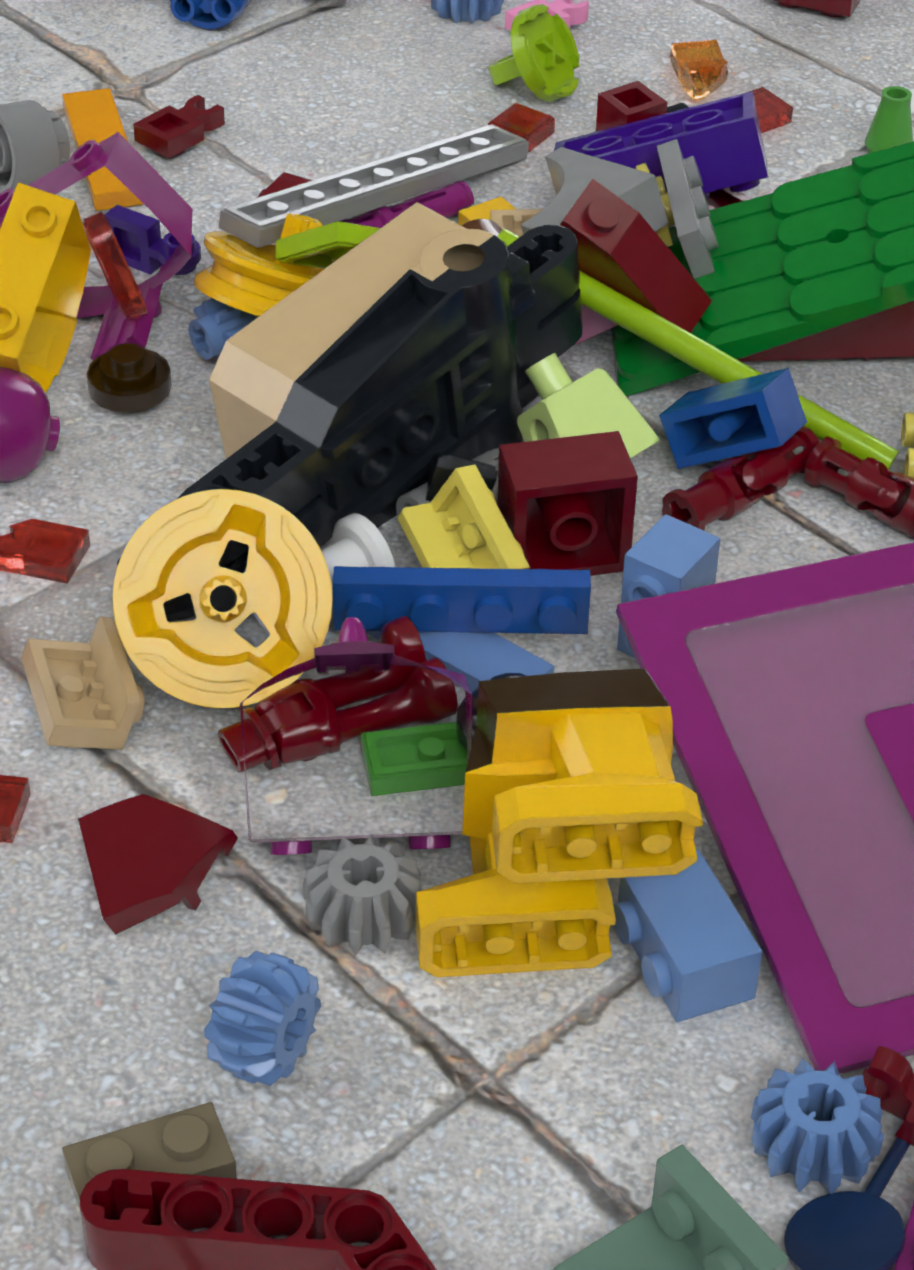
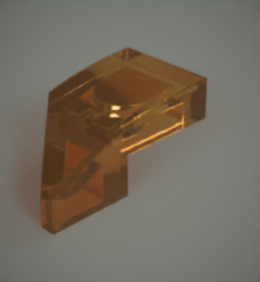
(699, 67)

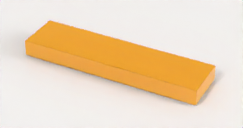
(96, 117)

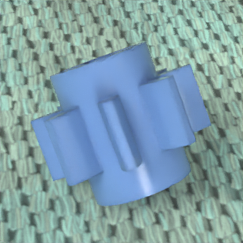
(214, 326)

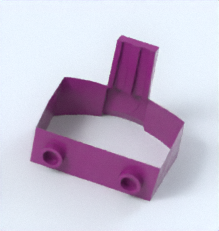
(155, 194)
(353, 654)

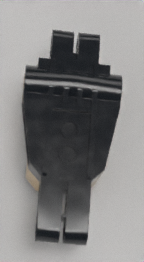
(384, 362)

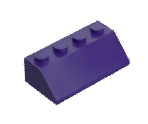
(719, 135)

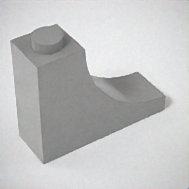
(574, 171)

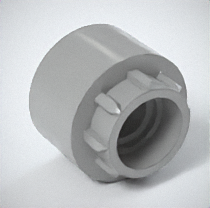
(30, 143)

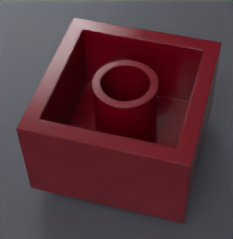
(570, 501)

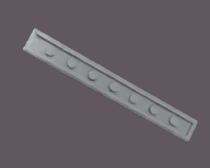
(375, 183)

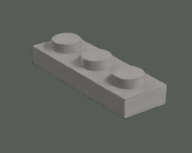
(688, 207)

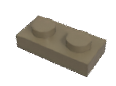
(174, 1143)

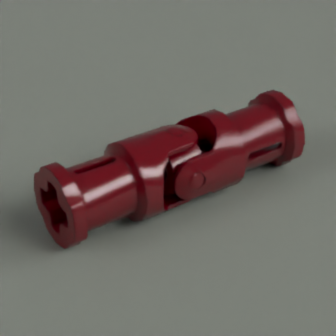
(739, 482)
(866, 485)

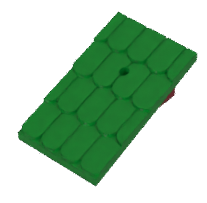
(802, 274)

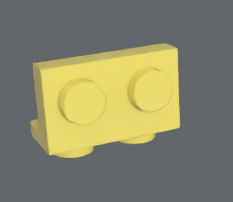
(462, 527)

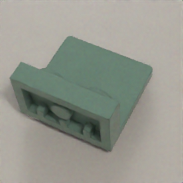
(686, 1228)

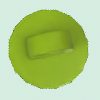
(541, 55)

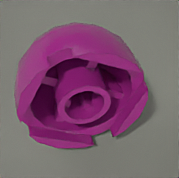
(24, 425)

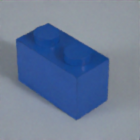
(733, 418)

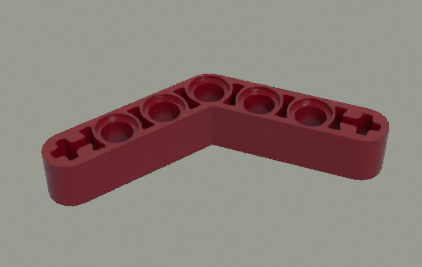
(148, 1219)

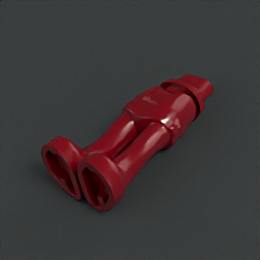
(303, 716)

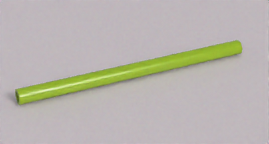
(713, 361)

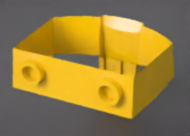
(40, 281)

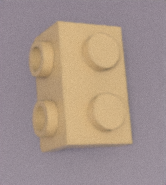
(84, 689)

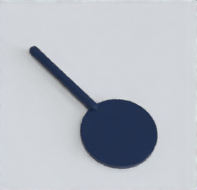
(850, 1226)

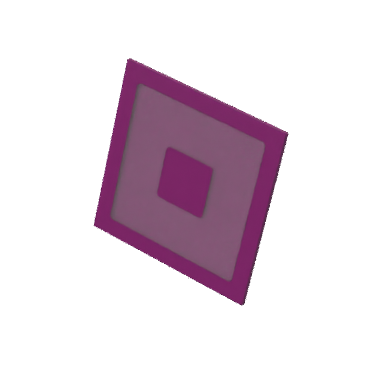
(803, 762)

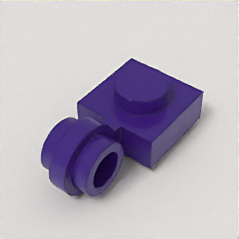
(142, 241)

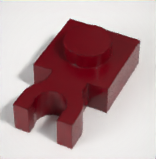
(175, 130)

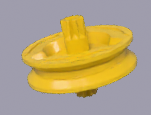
(250, 275)
(181, 554)

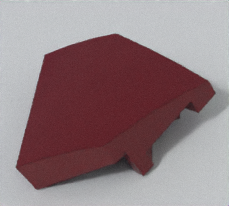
(149, 857)

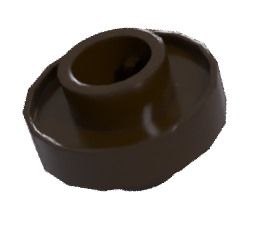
(129, 378)

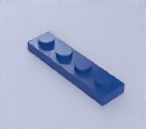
(464, 599)

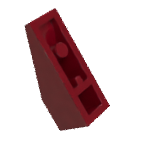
(631, 258)

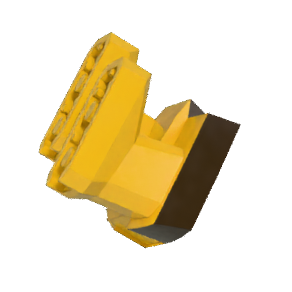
(557, 797)

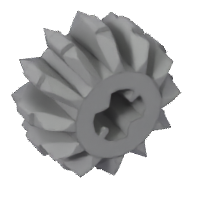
(362, 894)

